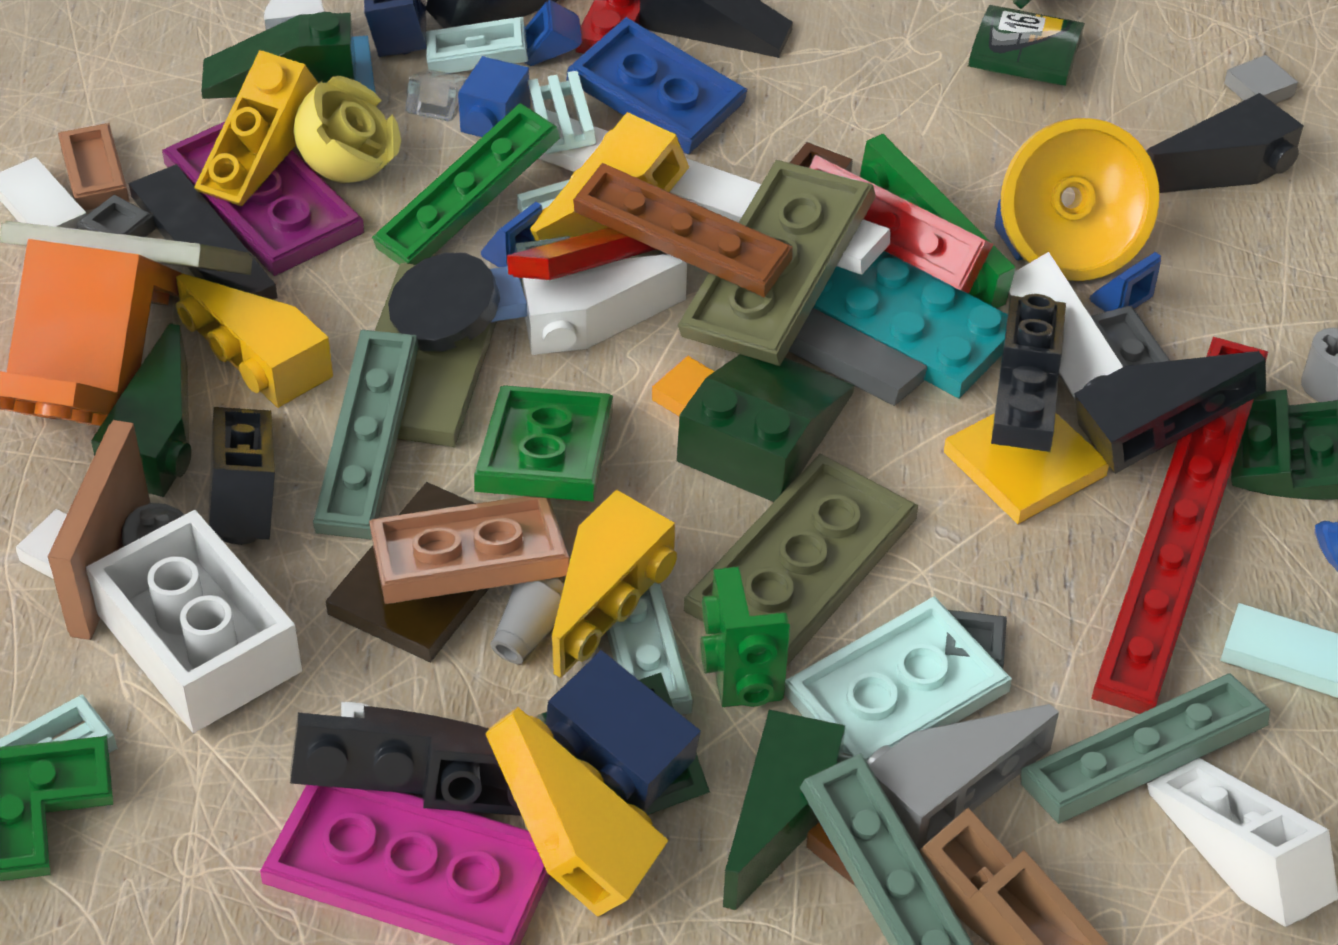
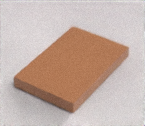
(95, 523)
(468, 548)

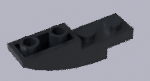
(1029, 373)
(403, 754)

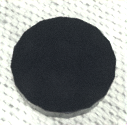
(444, 300)

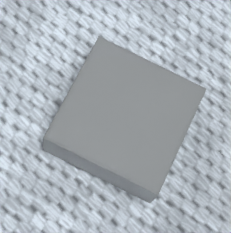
(1262, 77)

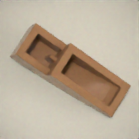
(1002, 895)

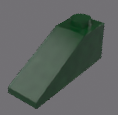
(317, 40)
(159, 409)
(774, 807)

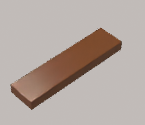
(683, 229)

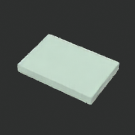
(899, 680)

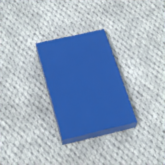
(658, 83)

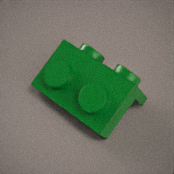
(743, 649)

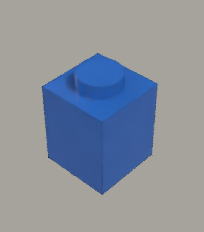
(491, 94)

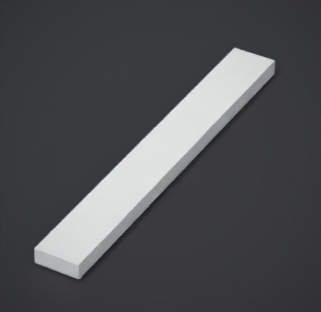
(727, 196)

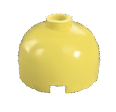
(344, 131)

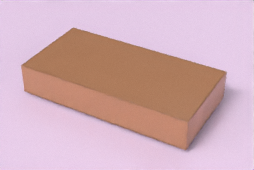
(92, 165)

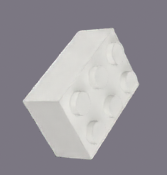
(195, 620)

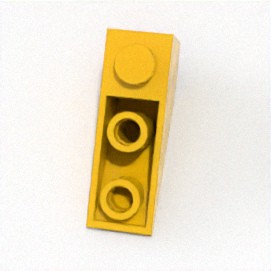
(257, 129)
(630, 147)
(262, 338)
(612, 564)
(578, 824)

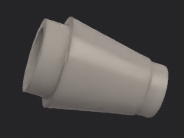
(527, 618)

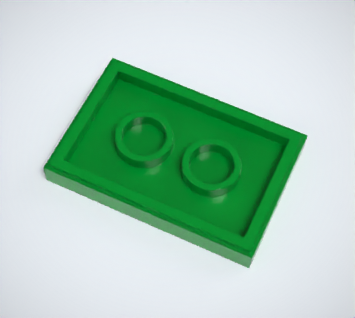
(544, 443)

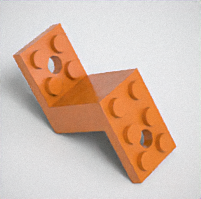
(79, 329)

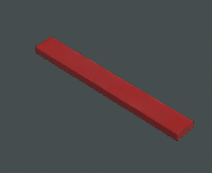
(1171, 558)

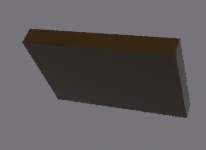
(411, 625)

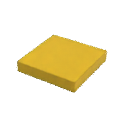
(1023, 478)

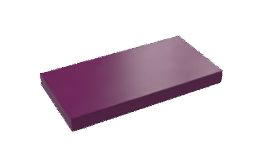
(286, 218)

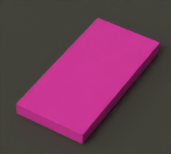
(410, 865)

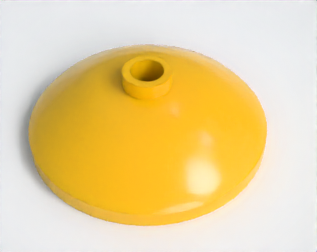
(1112, 201)

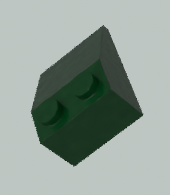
(759, 422)

